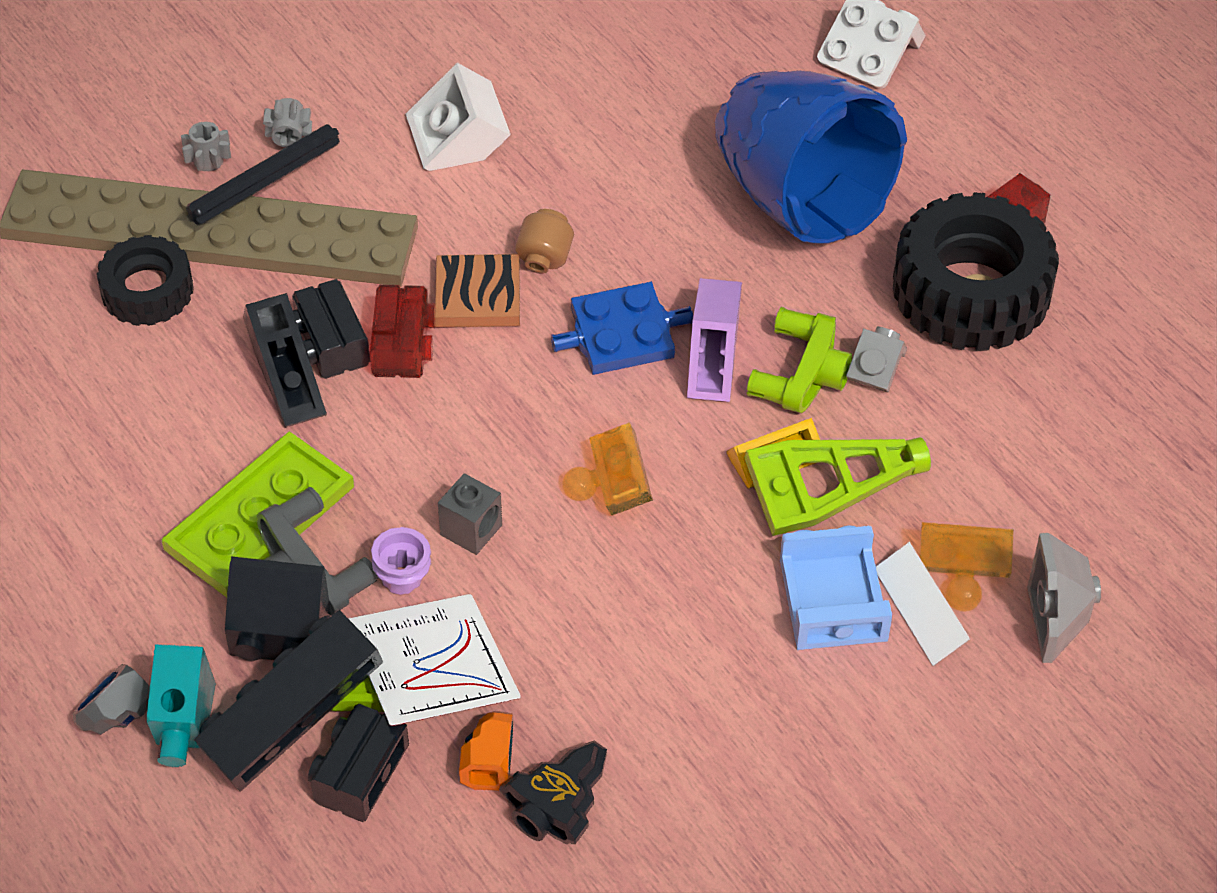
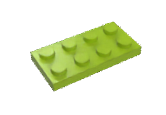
(228, 520)

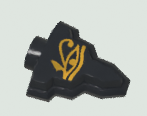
(557, 794)

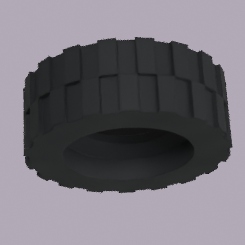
(150, 305)

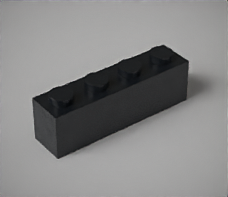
(288, 699)

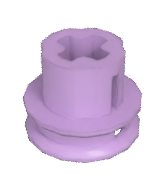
(401, 549)

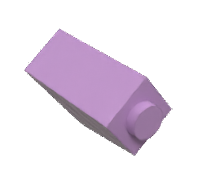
(714, 339)

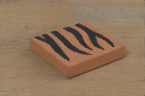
(477, 290)

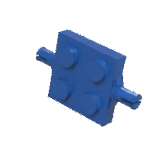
(622, 328)

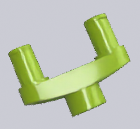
(818, 367)

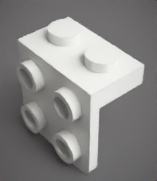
(869, 41)

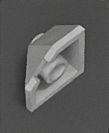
(1060, 594)

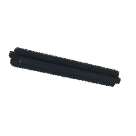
(262, 175)

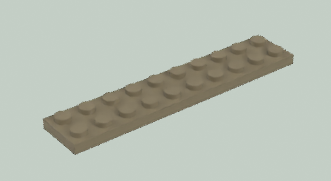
(250, 235)

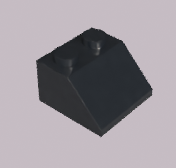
(272, 606)

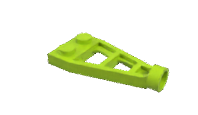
(783, 491)

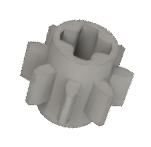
(287, 121)
(206, 146)

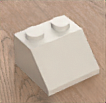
(457, 120)

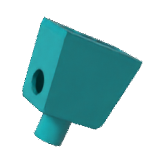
(179, 700)

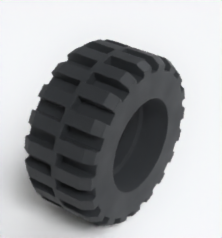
(965, 308)

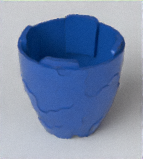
(812, 150)

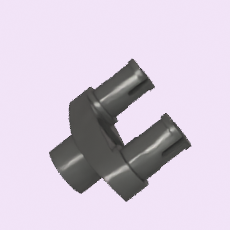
(286, 545)

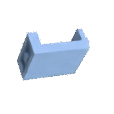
(833, 588)

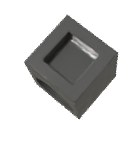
(470, 513)

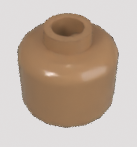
(544, 240)

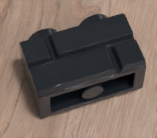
(330, 329)
(358, 762)

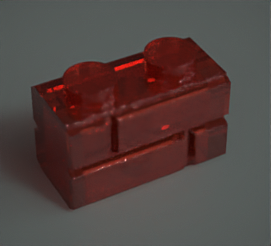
(400, 331)

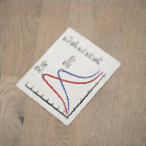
(435, 660)

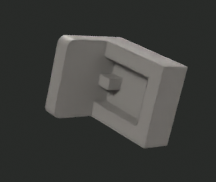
(877, 358)

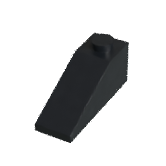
(283, 359)

